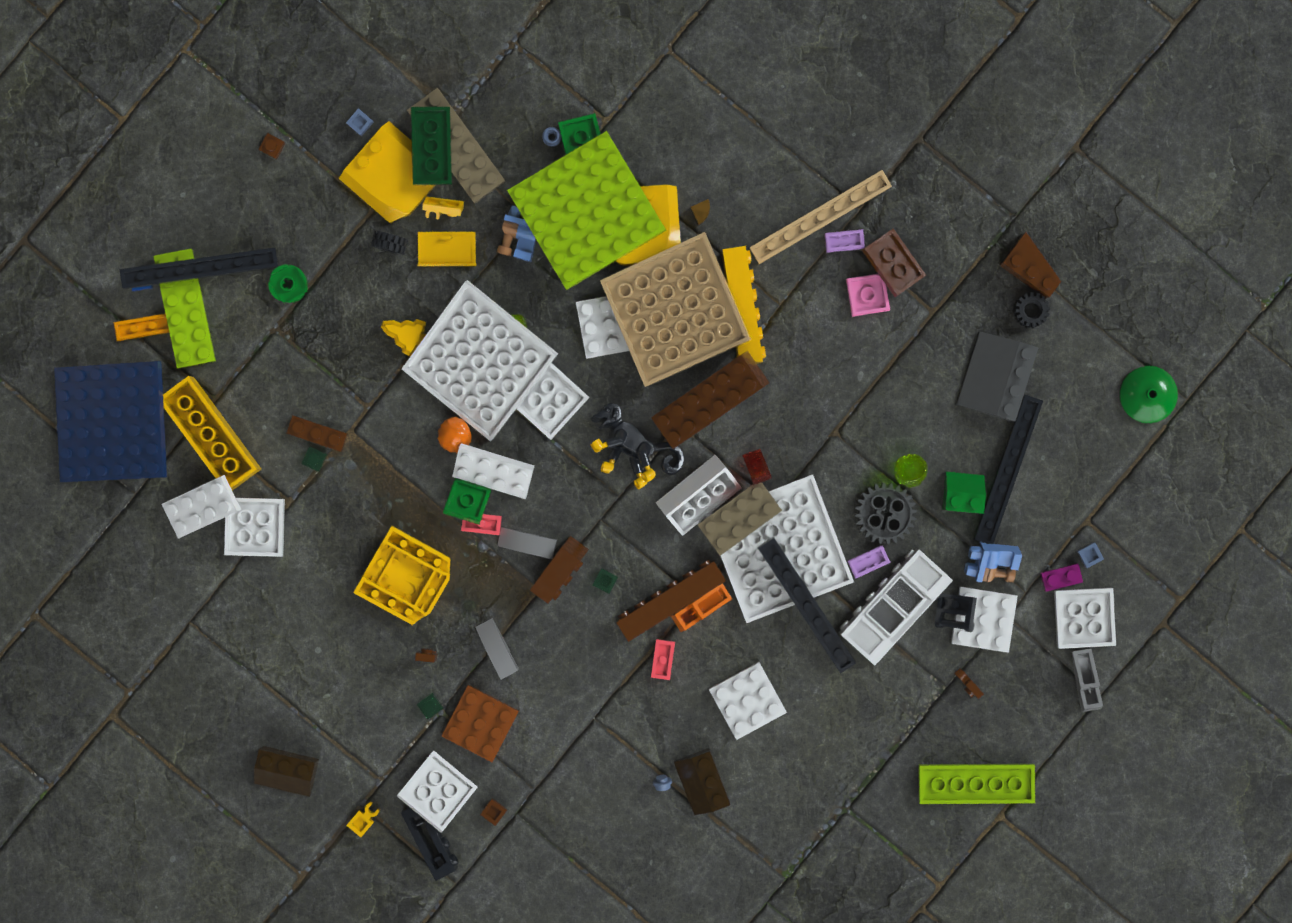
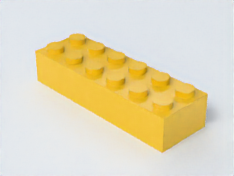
(739, 281)
(209, 432)

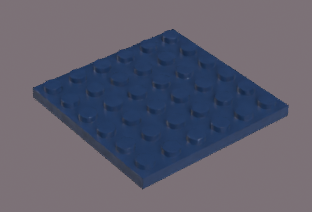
(110, 422)

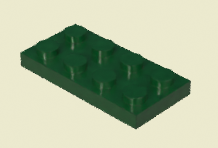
(431, 145)

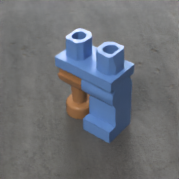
(517, 228)
(991, 556)

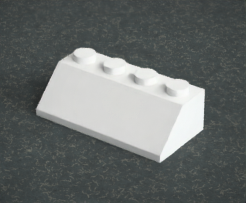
(698, 495)

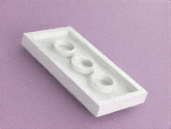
(493, 471)
(201, 506)

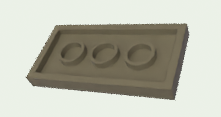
(739, 517)

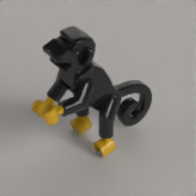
(628, 439)

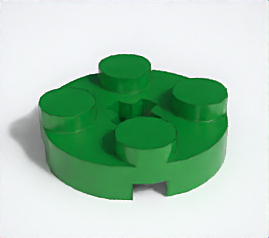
(278, 278)

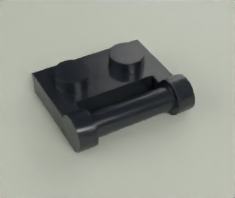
(955, 605)

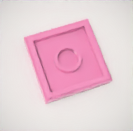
(867, 295)

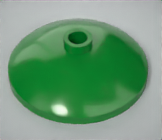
(1136, 399)

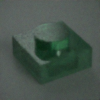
(314, 459)
(605, 580)
(430, 706)

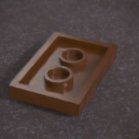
(894, 262)

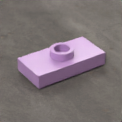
(844, 241)
(868, 561)

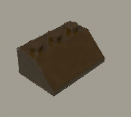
(285, 770)
(702, 782)

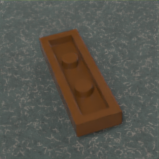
(317, 433)

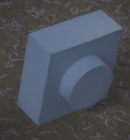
(360, 122)
(1090, 555)

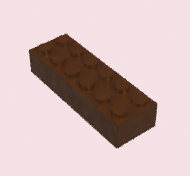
(710, 399)

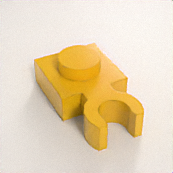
(362, 820)

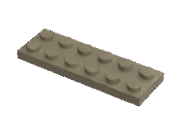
(468, 159)

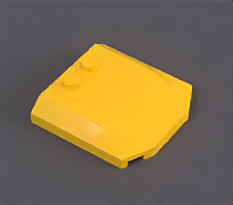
(384, 175)
(665, 203)
(404, 576)

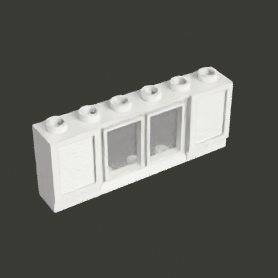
(895, 605)

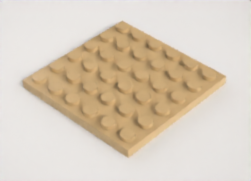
(675, 309)

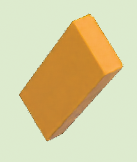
(141, 327)

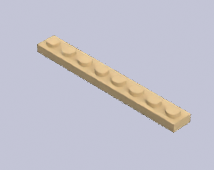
(820, 217)

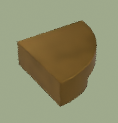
(701, 211)

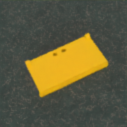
(446, 249)

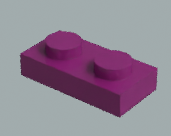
(1061, 577)

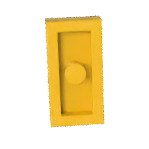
(442, 206)

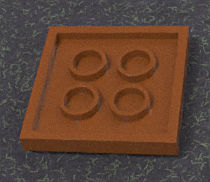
(480, 723)

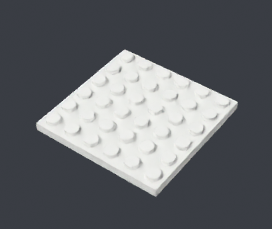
(479, 360)
(807, 541)

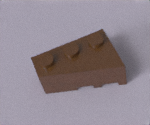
(1030, 266)
(559, 570)

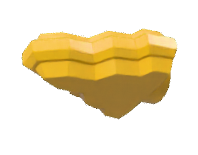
(406, 334)

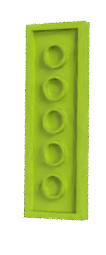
(186, 316)
(976, 783)

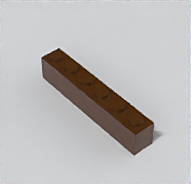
(671, 600)

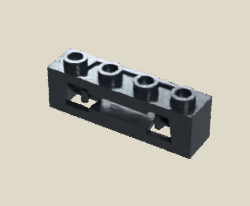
(444, 867)

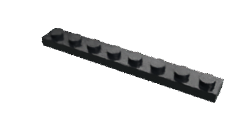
(198, 268)
(1008, 469)
(806, 604)

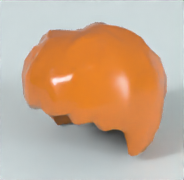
(453, 433)

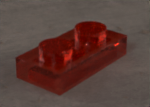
(757, 466)

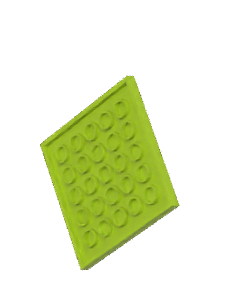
(586, 210)

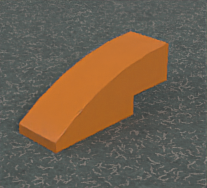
(701, 608)

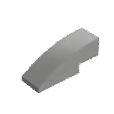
(527, 543)
(496, 648)
(1087, 680)

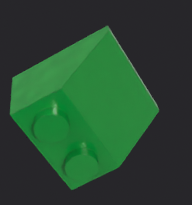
(964, 492)

